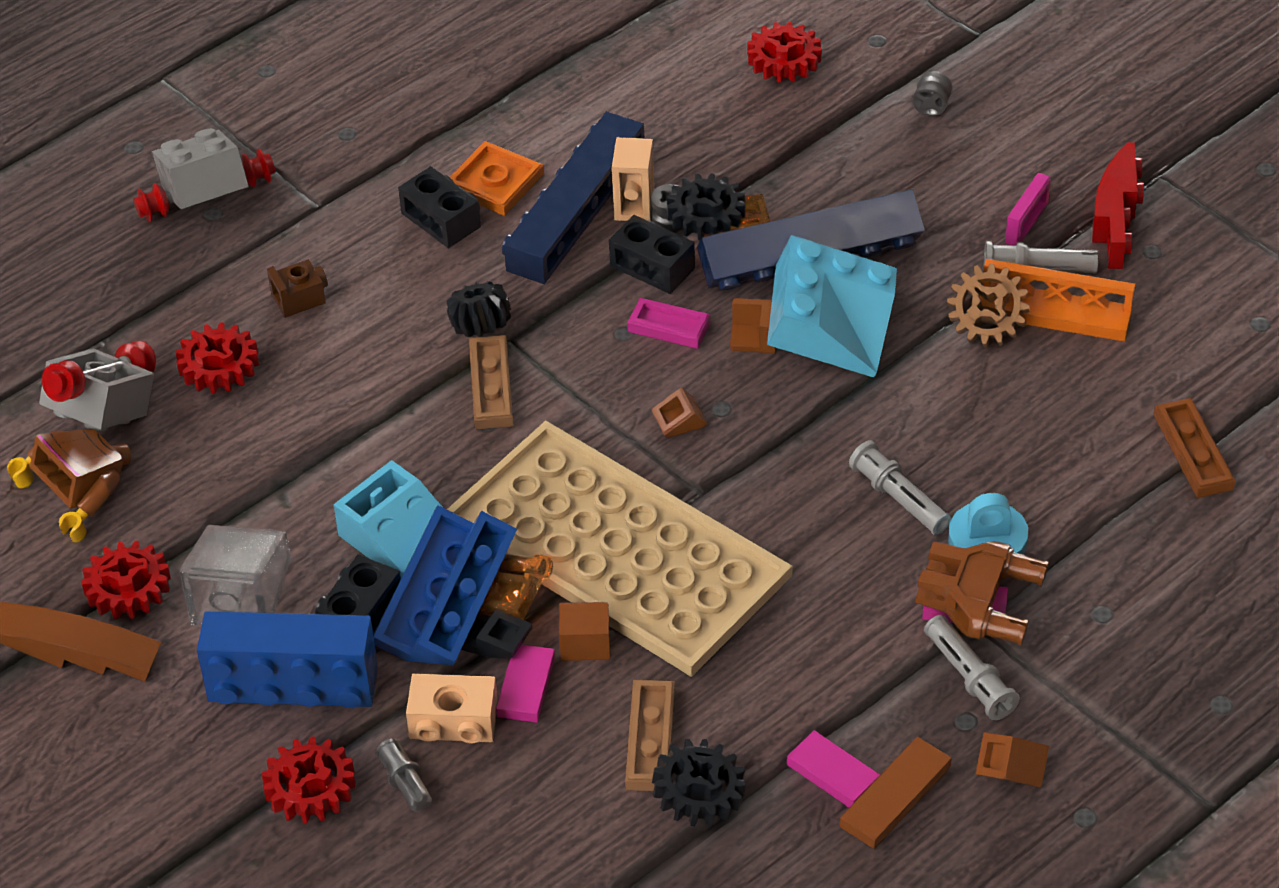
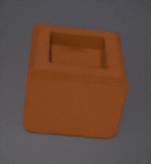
(679, 414)

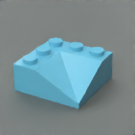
(831, 305)

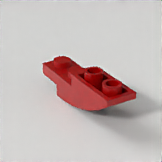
(1117, 204)

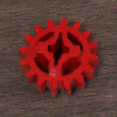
(784, 52)
(217, 358)
(126, 580)
(309, 780)

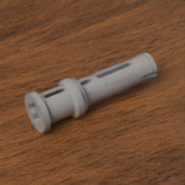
(1050, 258)
(888, 477)
(980, 678)

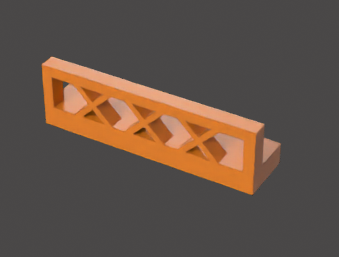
(1061, 310)

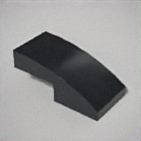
(496, 635)

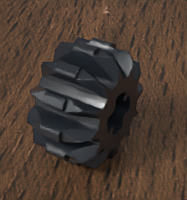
(478, 309)

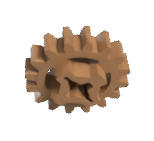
(999, 294)

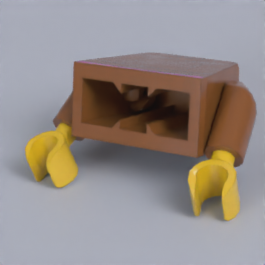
(77, 468)

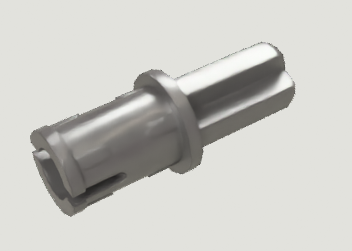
(403, 774)

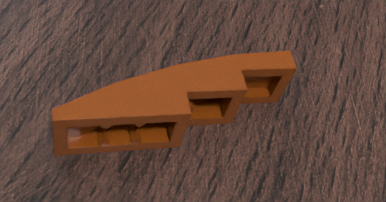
(76, 638)

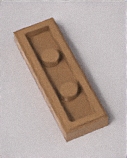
(490, 382)
(648, 731)

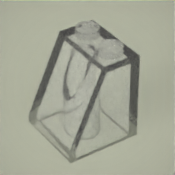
(235, 571)

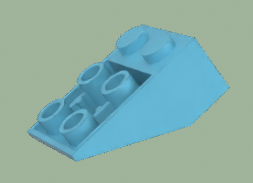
(386, 515)

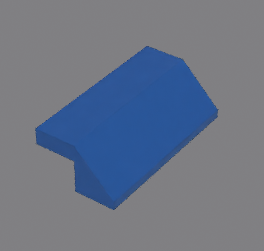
(443, 587)

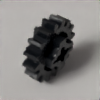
(703, 204)
(698, 782)

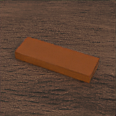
(1194, 447)
(895, 792)

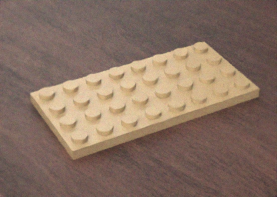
(617, 539)

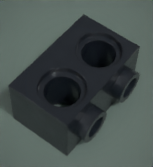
(439, 206)
(652, 254)
(361, 590)

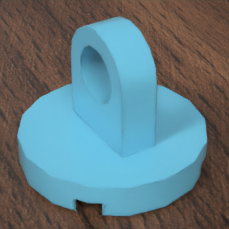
(988, 520)

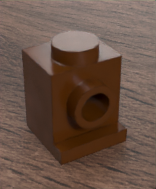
(297, 287)

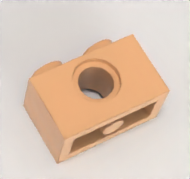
(632, 178)
(452, 708)

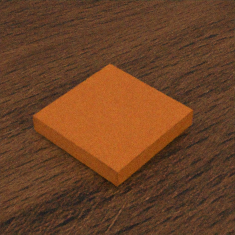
(497, 177)

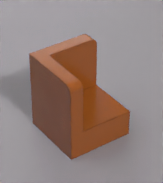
(750, 325)
(584, 631)
(1012, 759)

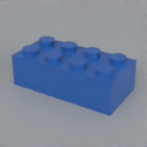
(288, 659)

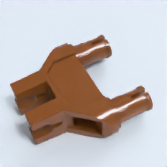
(966, 584)

